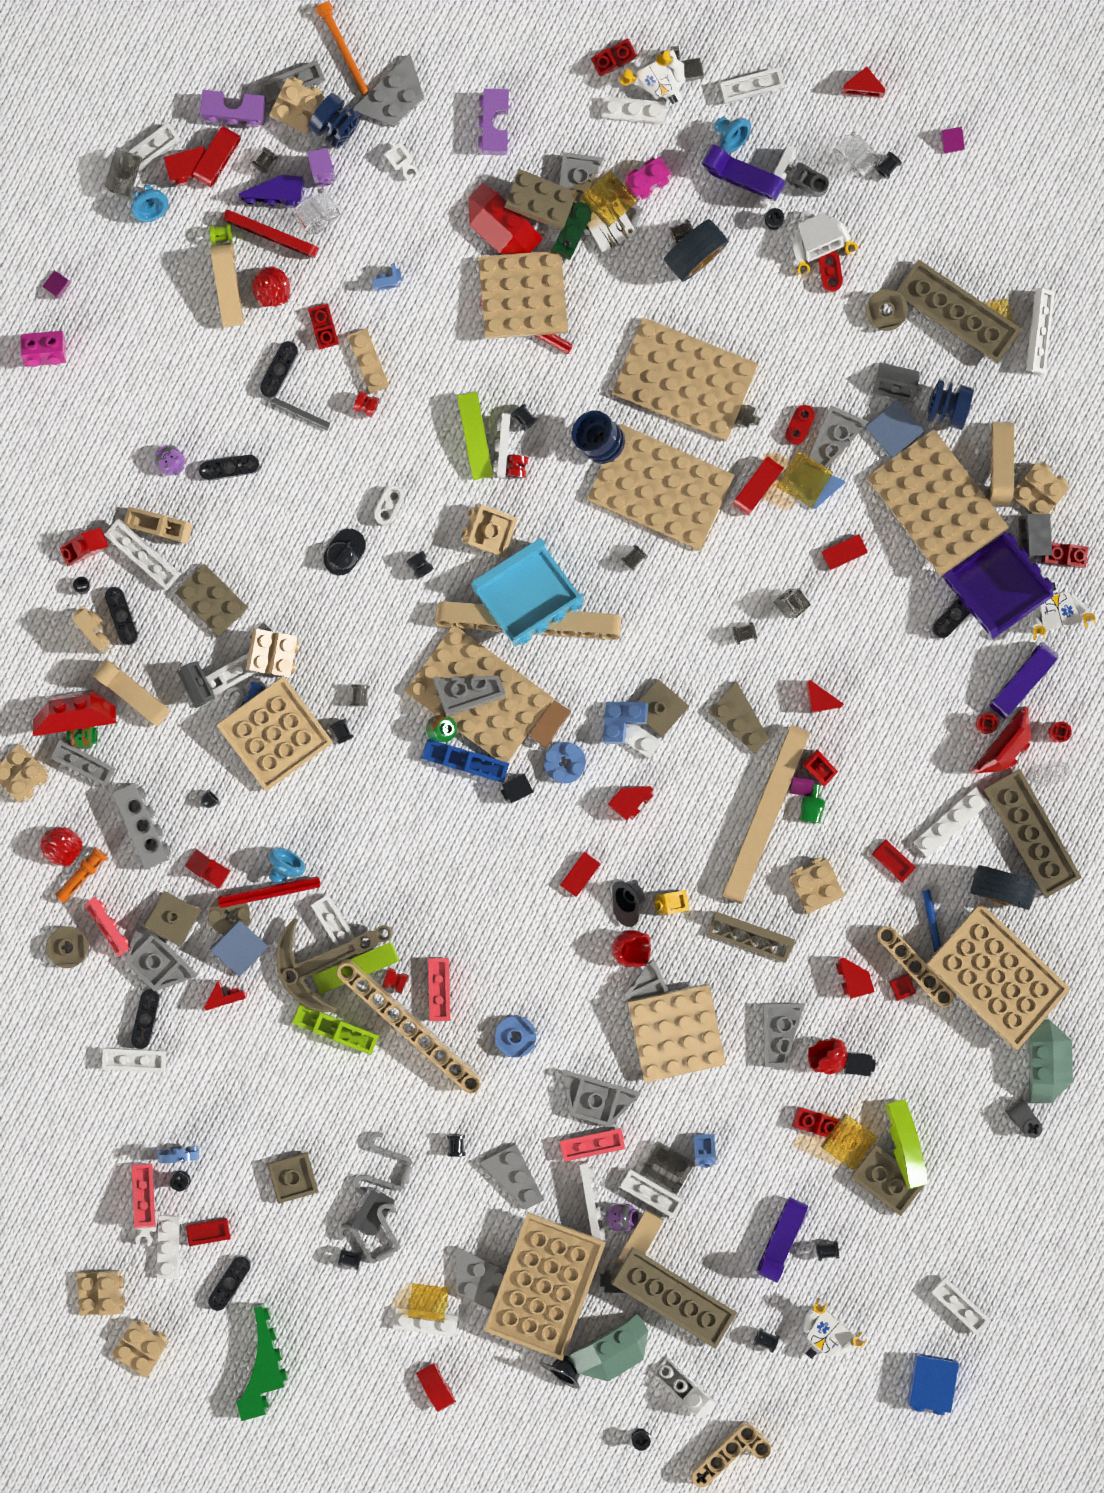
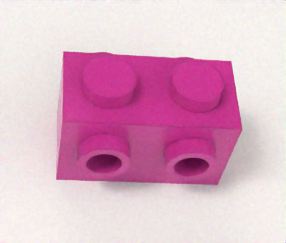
(648, 178)
(43, 348)

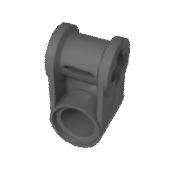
(808, 179)
(1022, 1116)

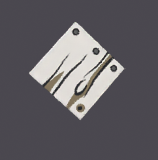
(611, 236)

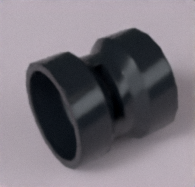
(418, 560)

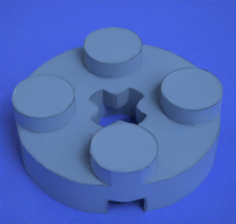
(558, 772)
(528, 1036)
(178, 1153)

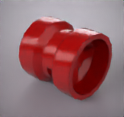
(370, 406)
(514, 470)
(984, 721)
(1056, 733)
(395, 980)

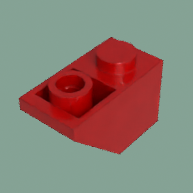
(84, 546)
(629, 799)
(856, 979)

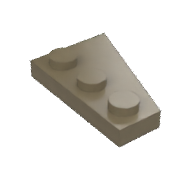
(739, 718)

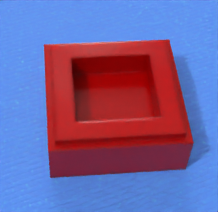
(902, 987)

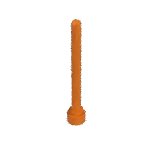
(324, 11)

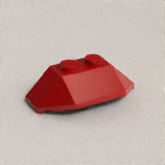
(498, 226)
(73, 712)
(1007, 745)

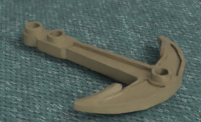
(287, 963)

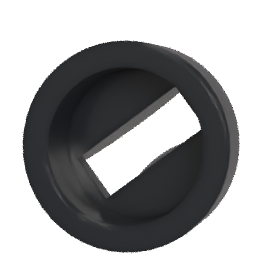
(81, 582)
(209, 799)

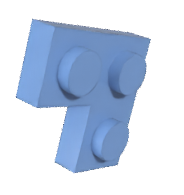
(618, 716)

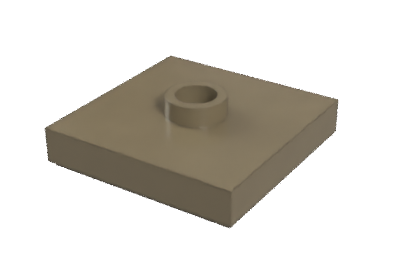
(663, 707)
(172, 919)
(292, 1177)

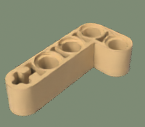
(227, 284)
(1002, 464)
(131, 692)
(727, 1456)

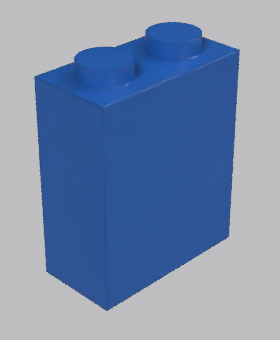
(932, 1383)

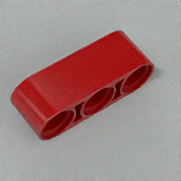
(216, 156)
(758, 485)

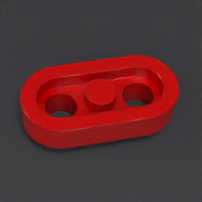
(830, 272)
(800, 424)

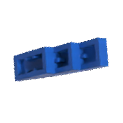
(465, 760)

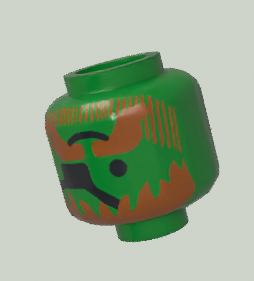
(441, 728)
(83, 738)

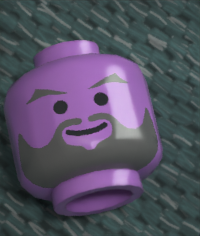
(170, 460)
(622, 1217)

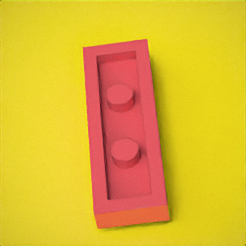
(107, 926)
(439, 989)
(592, 1144)
(143, 1196)

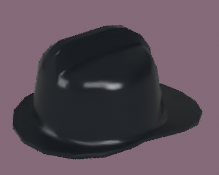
(344, 552)
(627, 902)
(563, 1371)

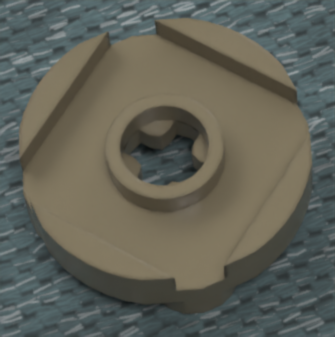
(897, 315)
(217, 916)
(77, 954)

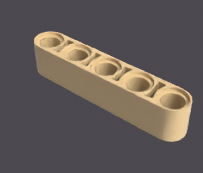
(918, 976)

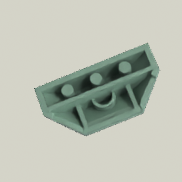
(1049, 1062)
(613, 1350)

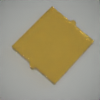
(428, 1302)

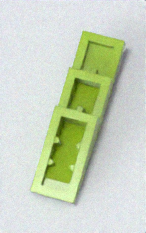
(475, 435)
(369, 962)
(335, 1029)
(907, 1144)

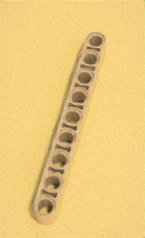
(573, 625)
(766, 814)
(413, 1035)

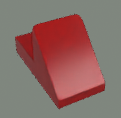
(207, 868)
(219, 999)

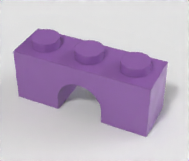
(493, 103)
(250, 112)

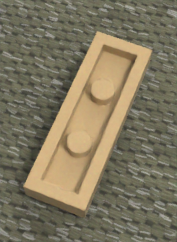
(368, 361)

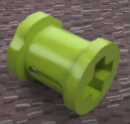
(221, 233)

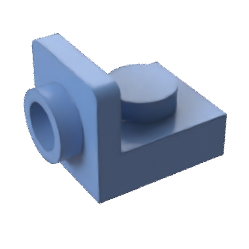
(385, 281)
(704, 1150)

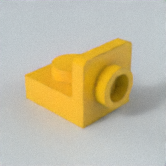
(671, 903)

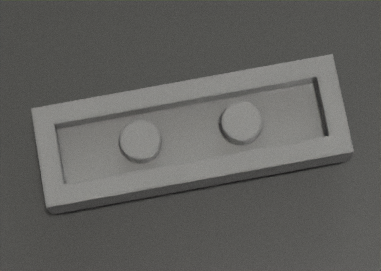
(309, 73)
(83, 763)

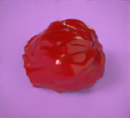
(271, 287)
(61, 845)
(632, 948)
(827, 1056)

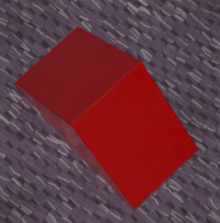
(864, 84)
(820, 699)
(819, 767)

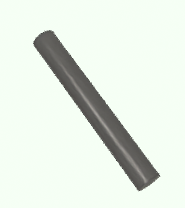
(300, 413)

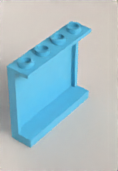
(527, 593)

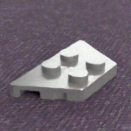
(394, 95)
(155, 960)
(647, 983)
(596, 1099)
(477, 1278)

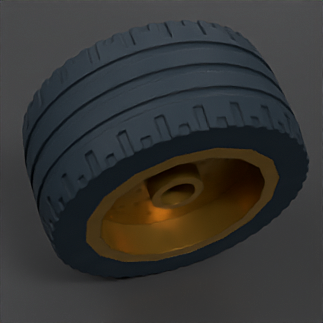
(696, 250)
(1003, 887)

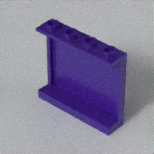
(999, 585)

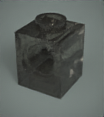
(792, 603)

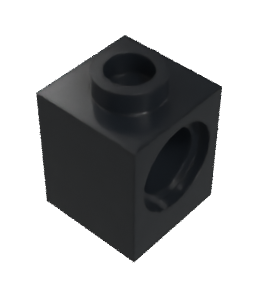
(516, 789)
(859, 1064)

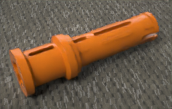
(87, 868)

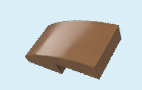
(549, 724)

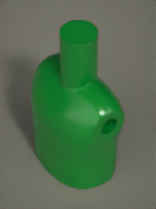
(812, 806)

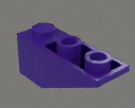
(281, 190)

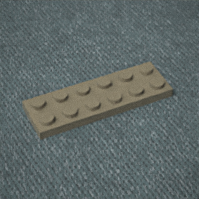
(958, 311)
(1032, 833)
(673, 1297)

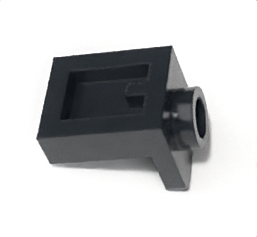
(604, 1282)

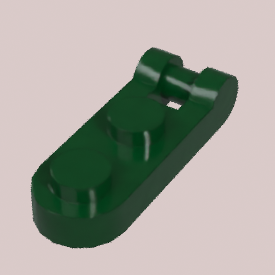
(573, 229)

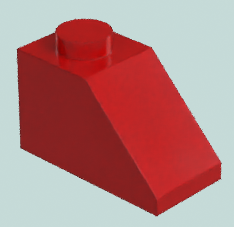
(182, 165)

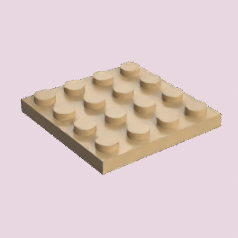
(523, 295)
(274, 733)
(676, 1032)

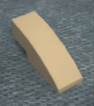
(158, 525)
(641, 1235)

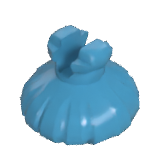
(732, 133)
(149, 204)
(285, 864)

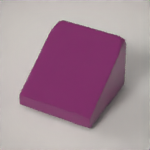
(952, 140)
(56, 284)
(801, 786)

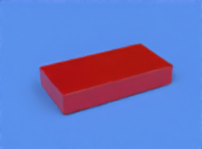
(844, 552)
(893, 860)
(580, 874)
(208, 1232)

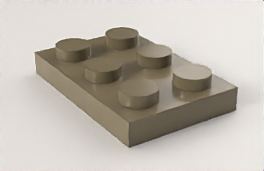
(540, 199)
(211, 600)
(883, 1179)

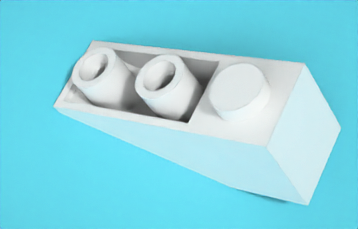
(684, 1388)

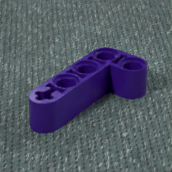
(742, 174)
(1024, 680)
(781, 1240)

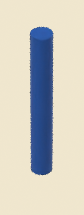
(931, 919)

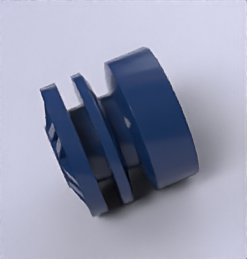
(331, 118)
(950, 404)
(598, 437)

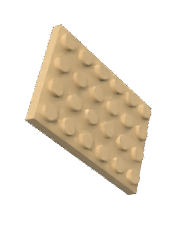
(684, 379)
(662, 488)
(937, 502)
(495, 726)
(997, 976)
(545, 1286)

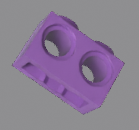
(321, 167)

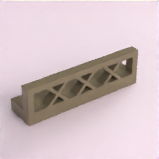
(767, 934)

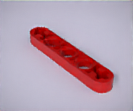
(270, 233)

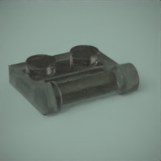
(670, 1161)

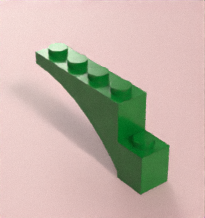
(267, 1369)

